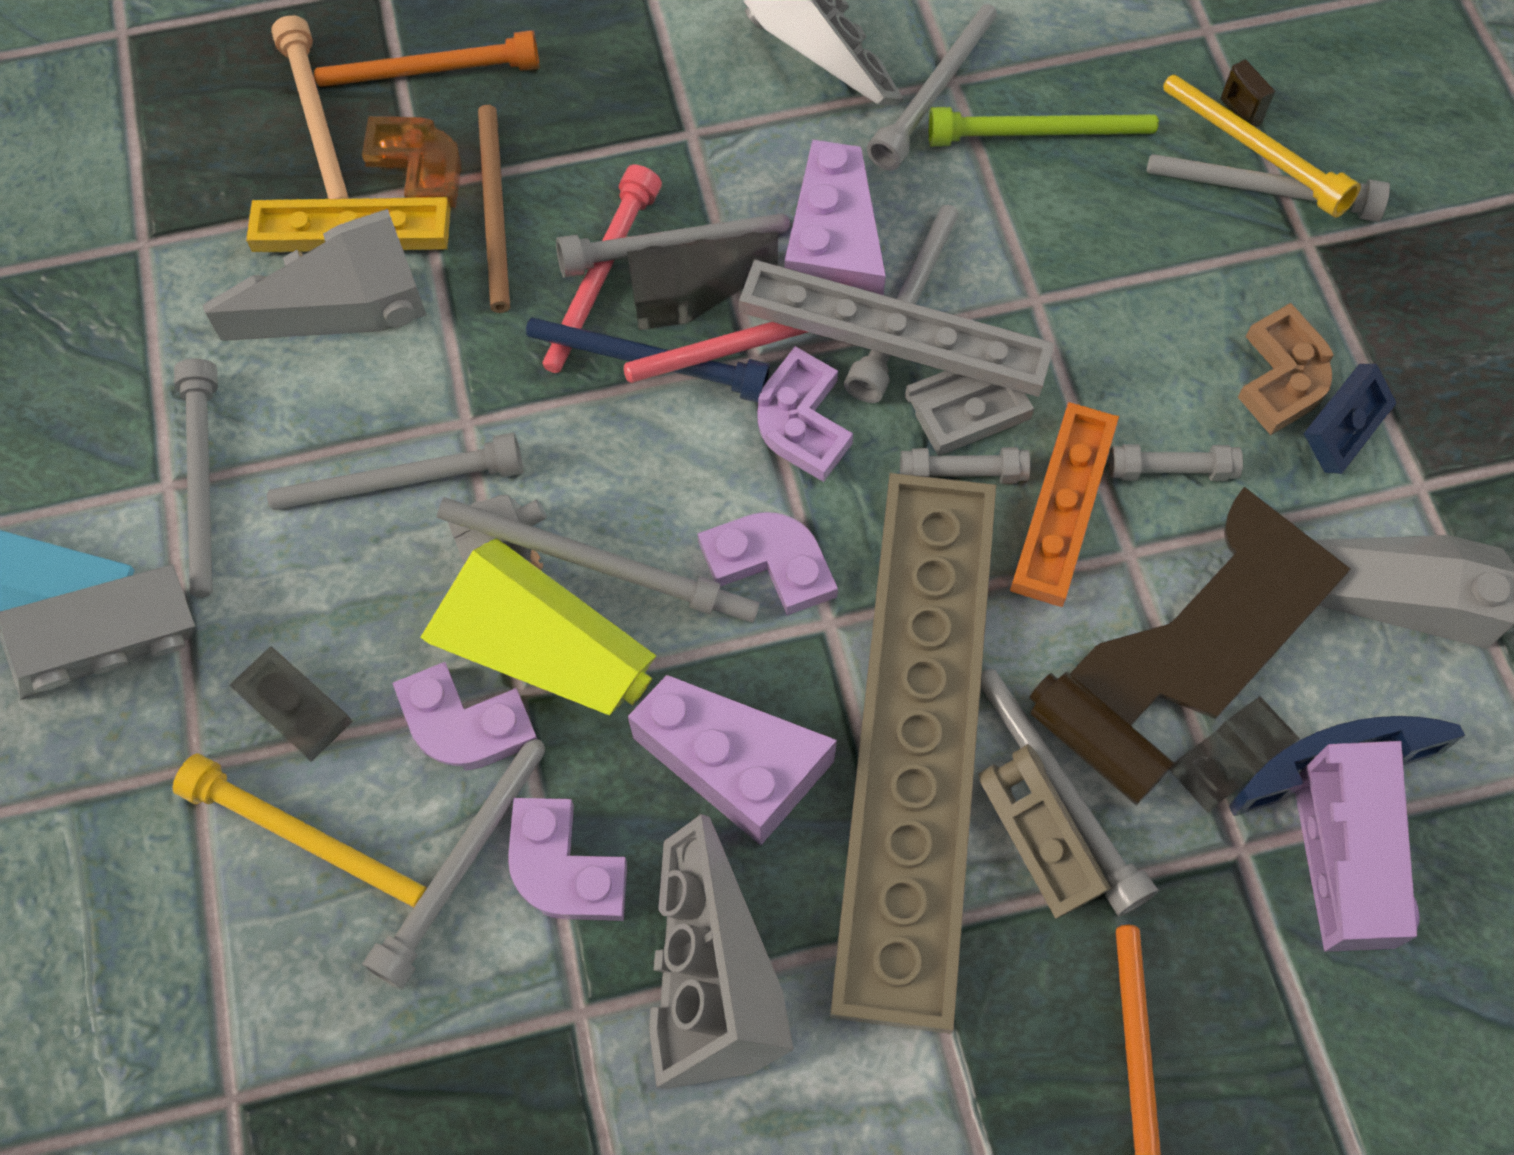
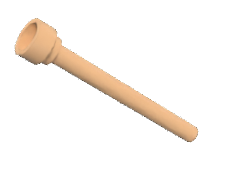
(294, 41)

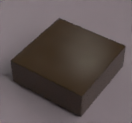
(1247, 93)

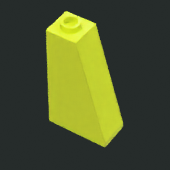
(537, 631)

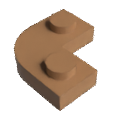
(1299, 371)

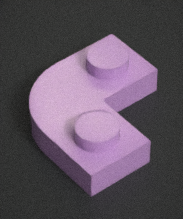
(789, 417)
(775, 545)
(456, 734)
(553, 879)

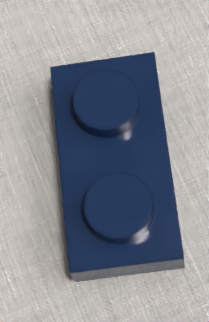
(1350, 418)

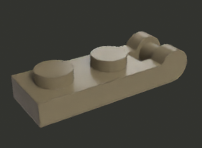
(1044, 833)

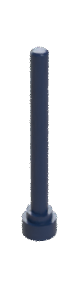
(744, 378)

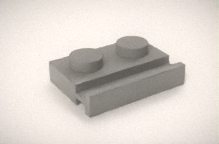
(964, 409)

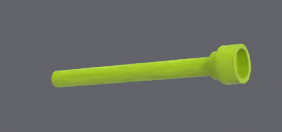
(949, 126)

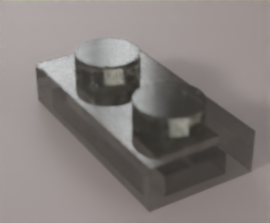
(291, 703)

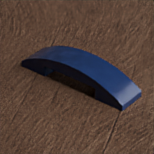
(1281, 778)

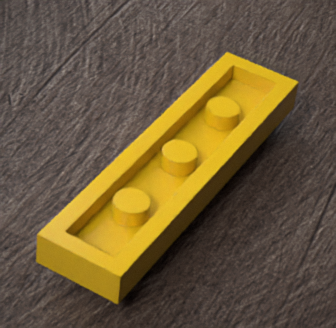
(302, 222)

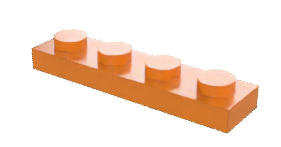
(1064, 505)

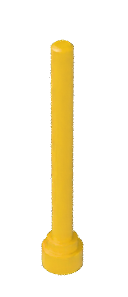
(1332, 190)
(203, 781)

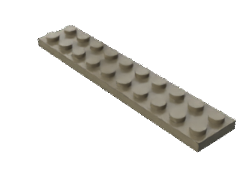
(916, 759)

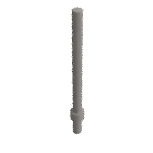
(701, 594)

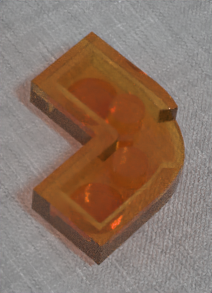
(416, 145)

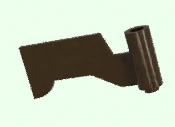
(1197, 657)

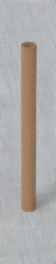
(493, 210)

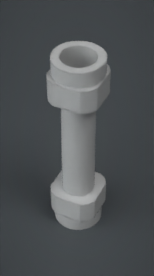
(1220, 462)
(1010, 465)

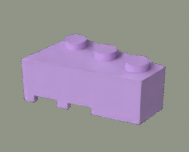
(835, 221)
(731, 753)
(1359, 846)

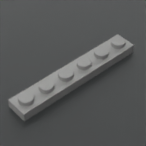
(896, 327)

